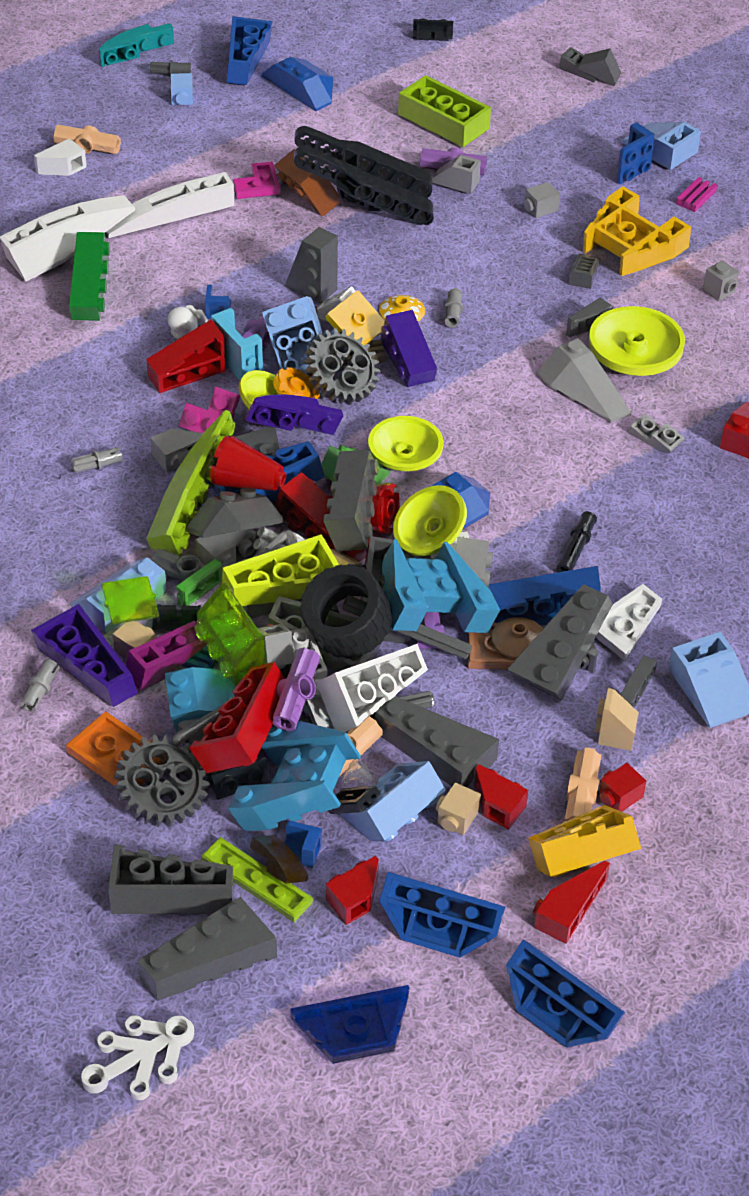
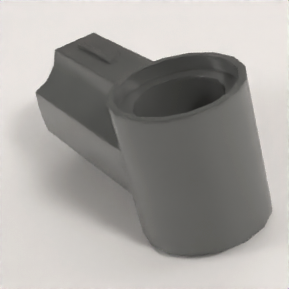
(175, 565)

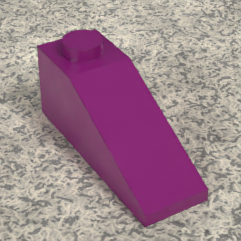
(163, 655)

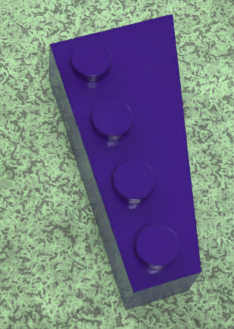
(85, 654)

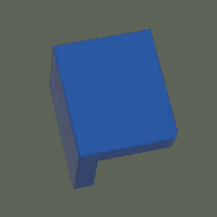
(215, 304)
(304, 841)

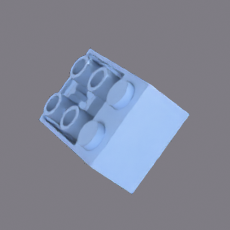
(672, 142)
(292, 330)
(711, 678)

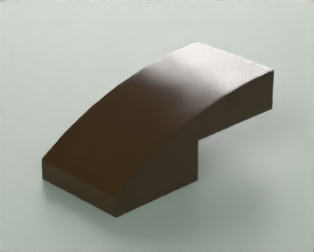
(282, 860)

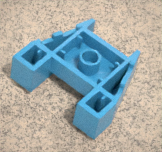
(436, 586)
(304, 782)

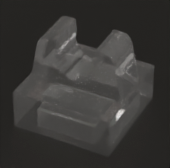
(361, 772)

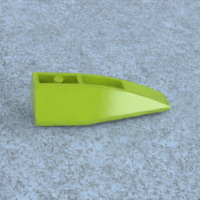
(188, 489)

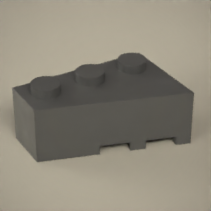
(315, 266)

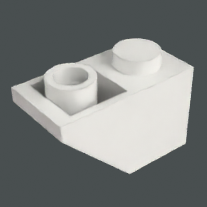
(60, 159)

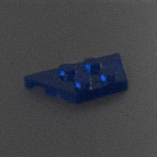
(354, 1024)

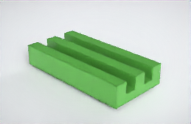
(199, 583)

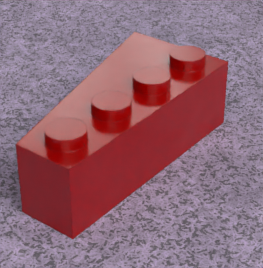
(243, 722)

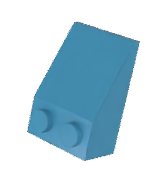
(196, 692)

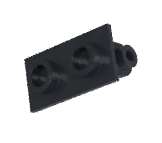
(424, 28)
(172, 618)
(227, 781)

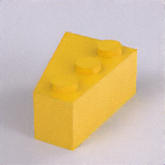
(584, 841)

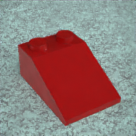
(736, 432)

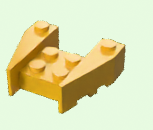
(634, 237)

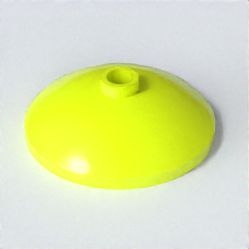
(255, 385)
(405, 443)
(429, 520)

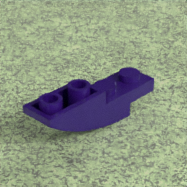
(293, 410)

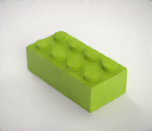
(444, 110)

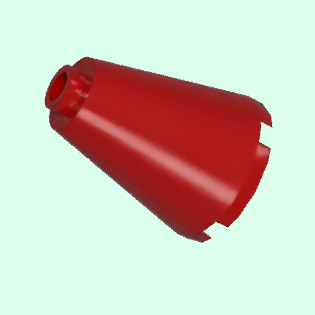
(245, 467)
(386, 508)

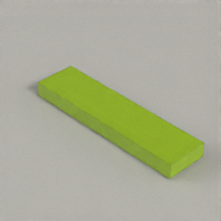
(253, 878)

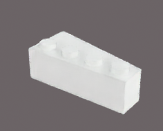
(363, 688)

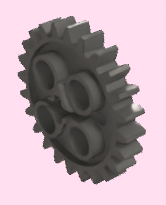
(330, 351)
(147, 799)

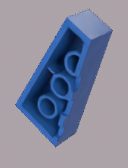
(542, 595)

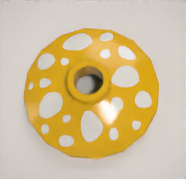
(401, 303)

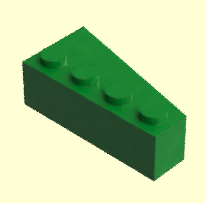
(89, 276)

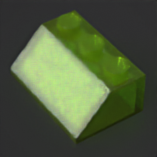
(230, 634)

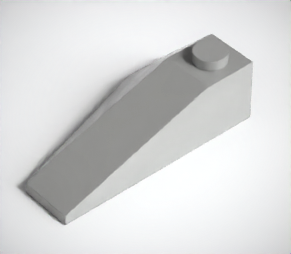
(580, 377)

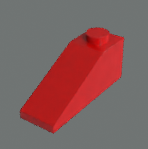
(568, 903)

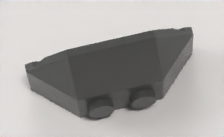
(234, 513)

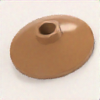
(514, 635)

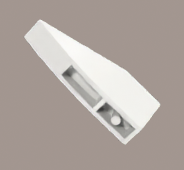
(178, 203)
(52, 237)

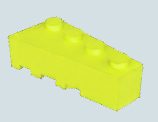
(279, 572)

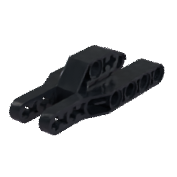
(371, 183)

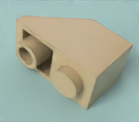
(617, 721)

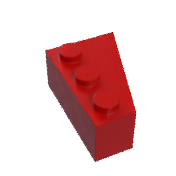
(188, 359)

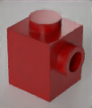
(622, 787)

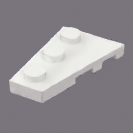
(629, 620)

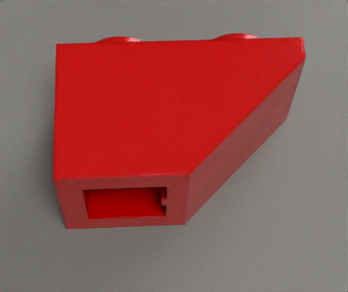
(500, 797)
(353, 891)

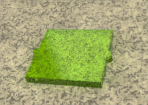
(130, 600)

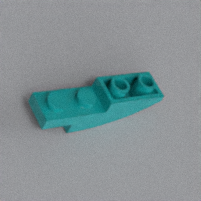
(133, 41)

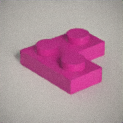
(261, 184)
(199, 419)

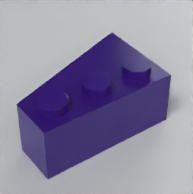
(408, 348)

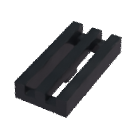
(355, 799)

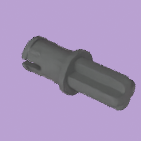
(170, 68)

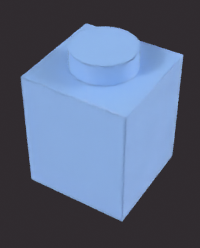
(182, 89)

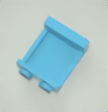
(240, 353)

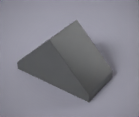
(601, 66)

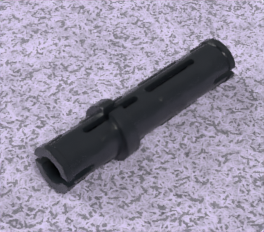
(580, 534)

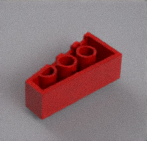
(304, 509)

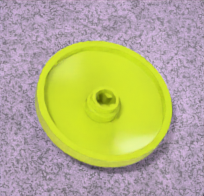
(636, 340)

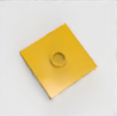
(356, 316)

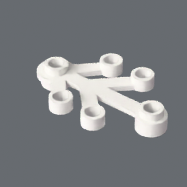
(140, 1052)

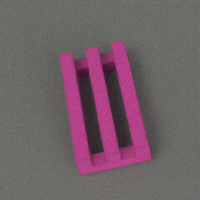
(693, 192)

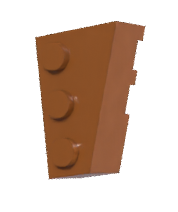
(311, 188)

